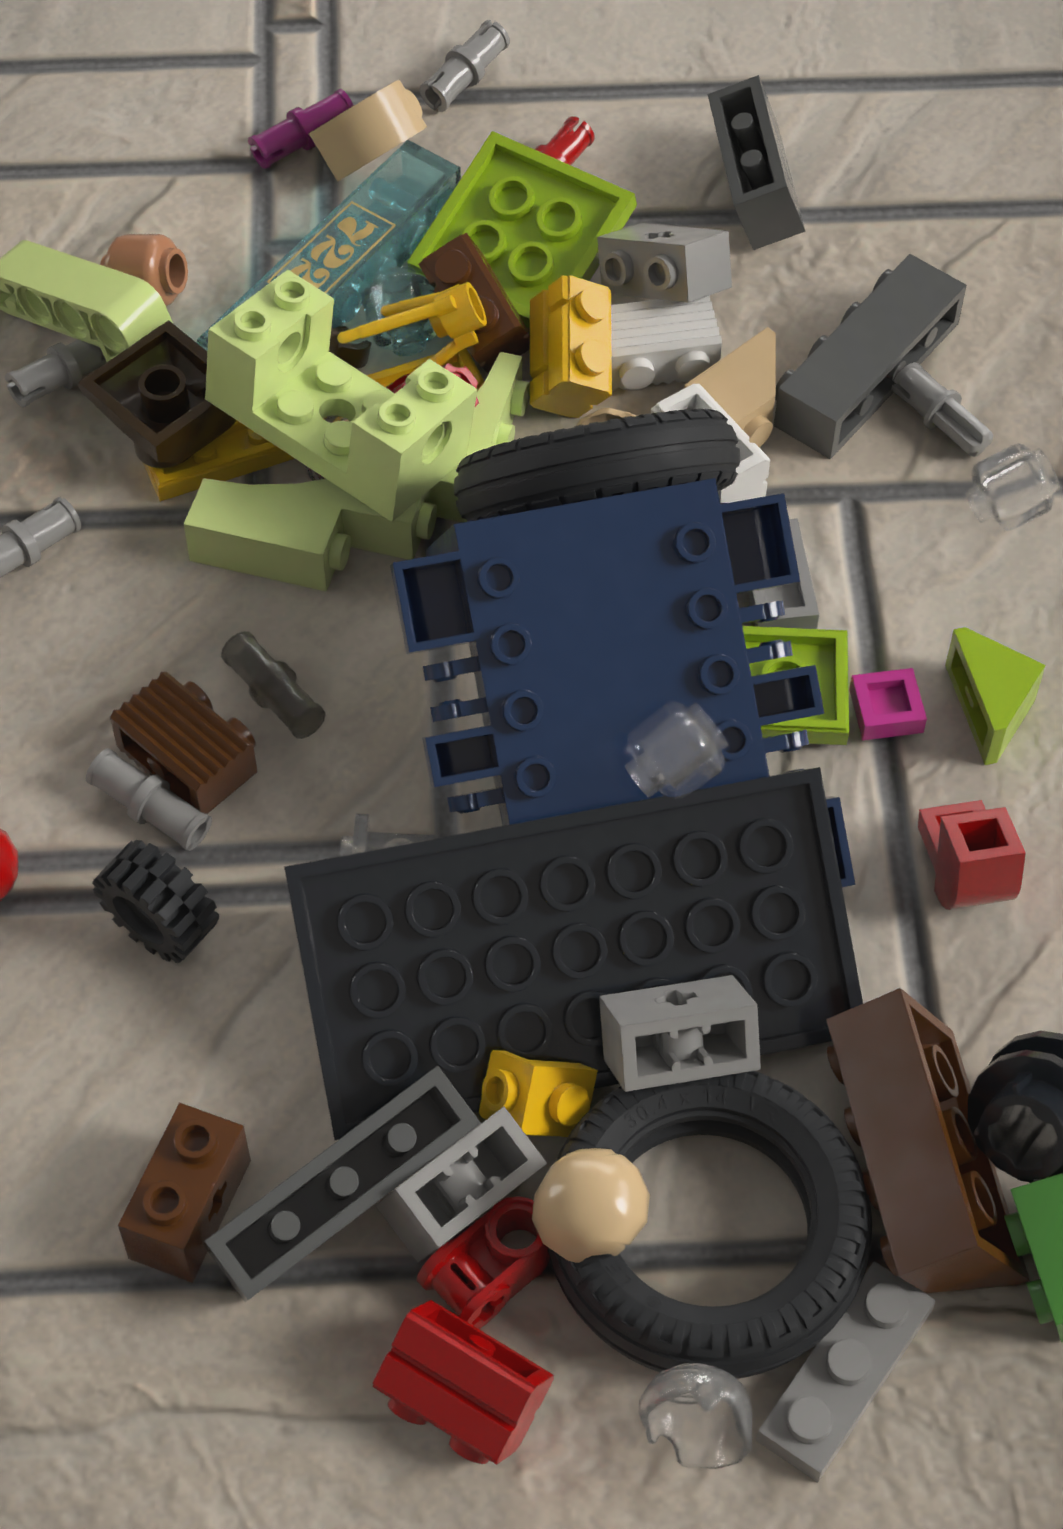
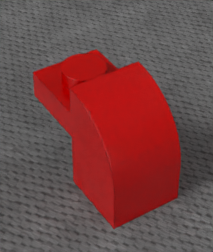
(972, 853)

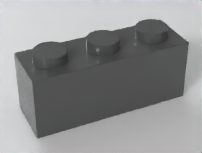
(755, 163)

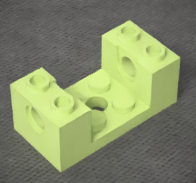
(280, 380)

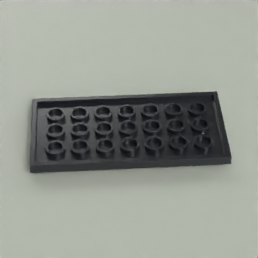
(524, 924)

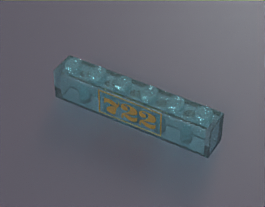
(368, 230)

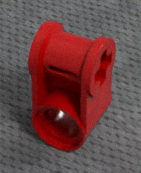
(478, 1271)

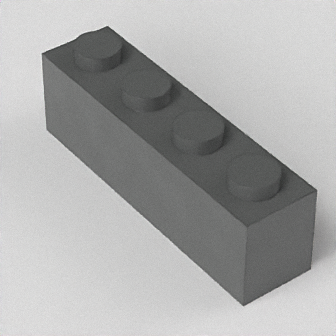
(857, 364)
(340, 1183)

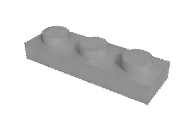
(845, 1372)

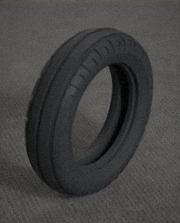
(597, 462)
(789, 1317)

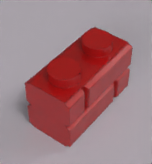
(461, 1383)

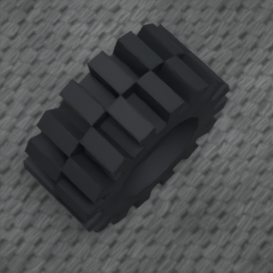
(156, 901)

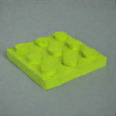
(528, 218)

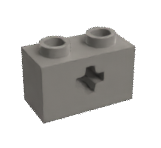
(665, 262)
(680, 1033)
(461, 1184)

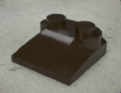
(159, 397)

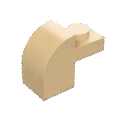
(369, 129)

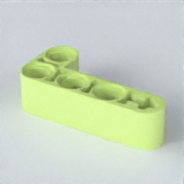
(78, 297)

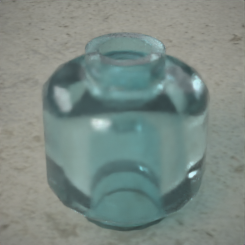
(391, 287)

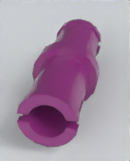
(294, 131)

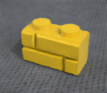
(570, 347)

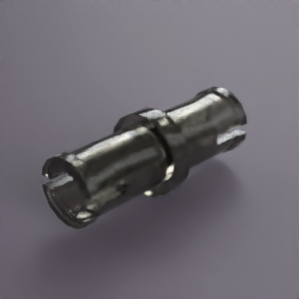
(273, 685)

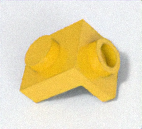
(538, 1094)

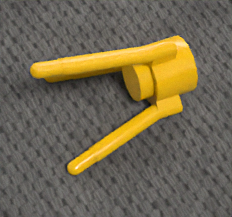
(450, 313)

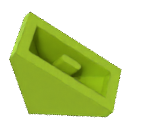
(992, 687)

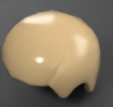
(590, 1204)

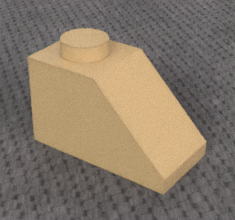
(746, 385)

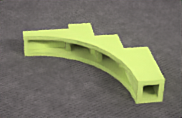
(308, 527)

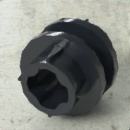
(1019, 1107)

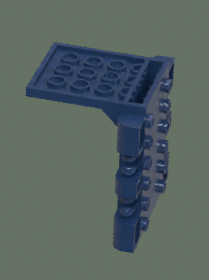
(592, 626)

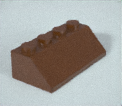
(922, 1162)

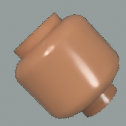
(152, 260)

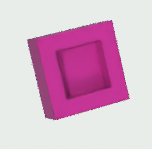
(887, 704)

